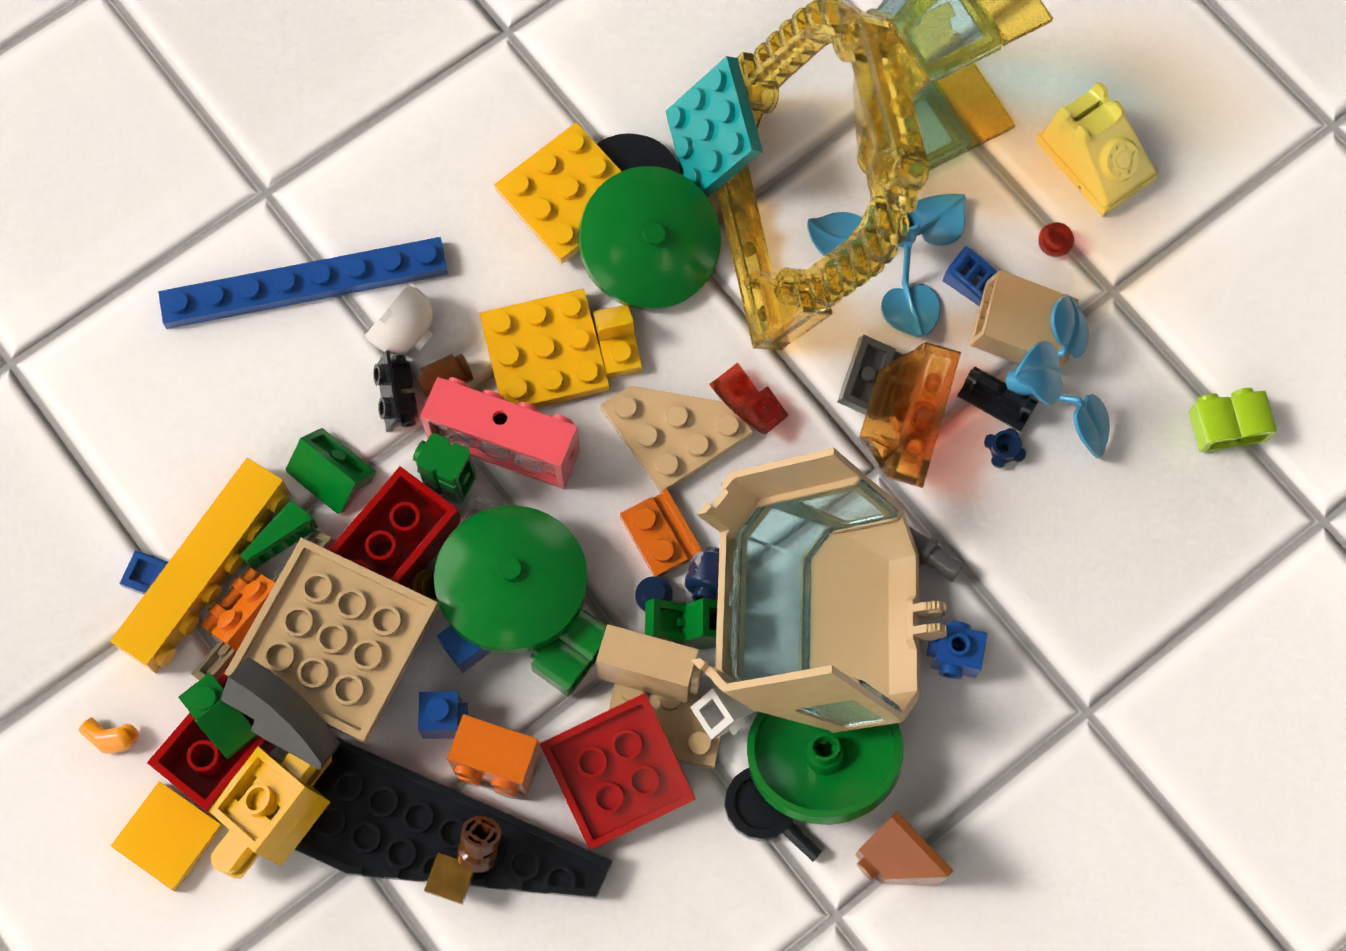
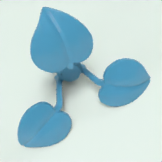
(940, 223)
(1040, 375)

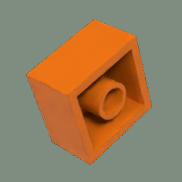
(494, 757)

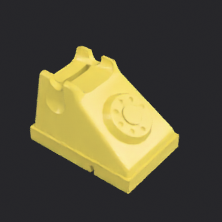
(1098, 150)

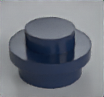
(652, 588)

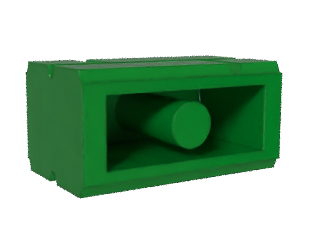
(445, 467)

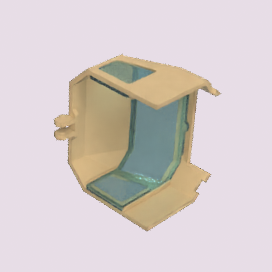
(817, 595)

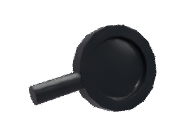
(759, 820)

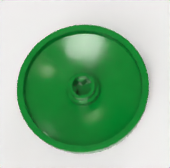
(649, 238)
(510, 579)
(823, 773)

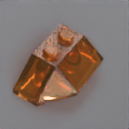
(908, 411)

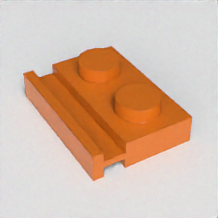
(660, 534)

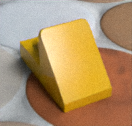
(617, 341)

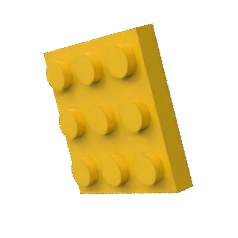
(555, 186)
(545, 350)

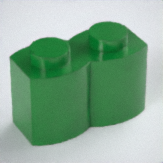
(571, 655)

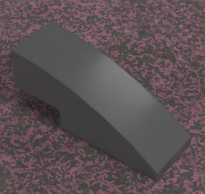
(280, 713)

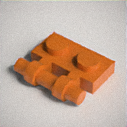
(238, 608)

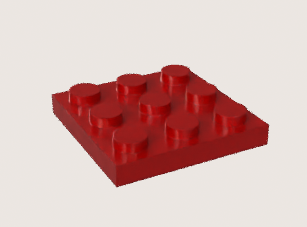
(617, 771)

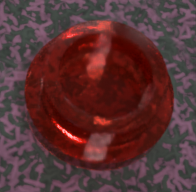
(1056, 239)

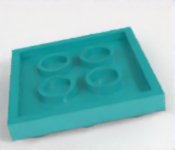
(714, 127)

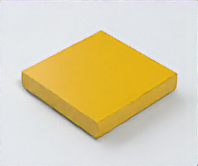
(166, 836)

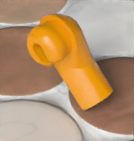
(109, 740)

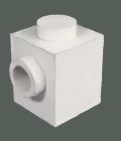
(722, 714)

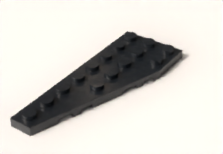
(397, 821)

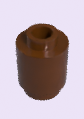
(444, 368)

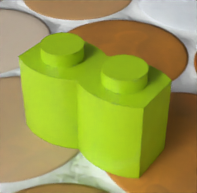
(1232, 420)

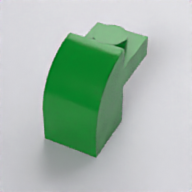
(683, 624)

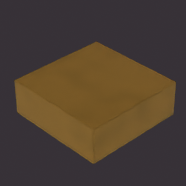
(449, 879)

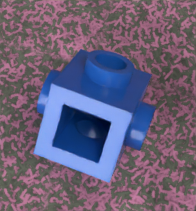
(958, 652)

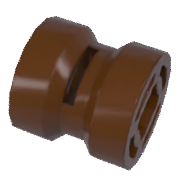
(478, 844)

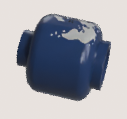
(703, 575)

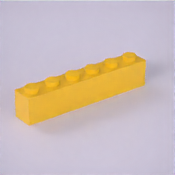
(201, 566)

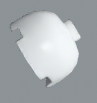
(403, 323)

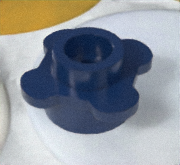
(1011, 439)

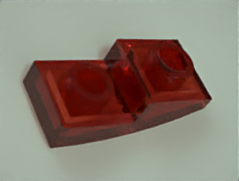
(754, 407)

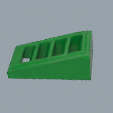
(279, 535)

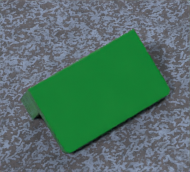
(328, 469)

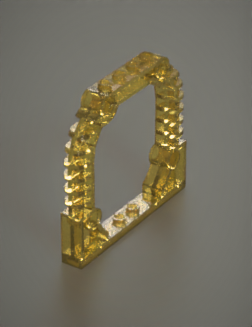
(795, 300)

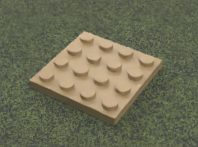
(337, 636)

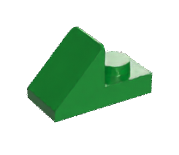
(219, 721)

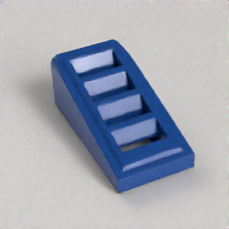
(962, 284)

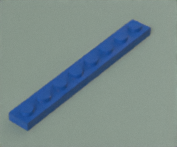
(302, 282)

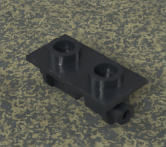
(391, 377)
(996, 400)

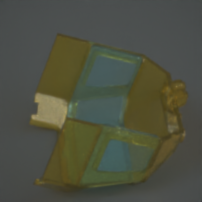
(939, 55)

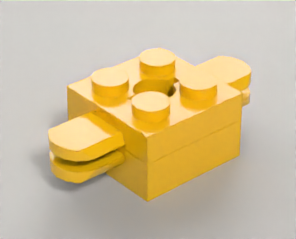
(248, 809)

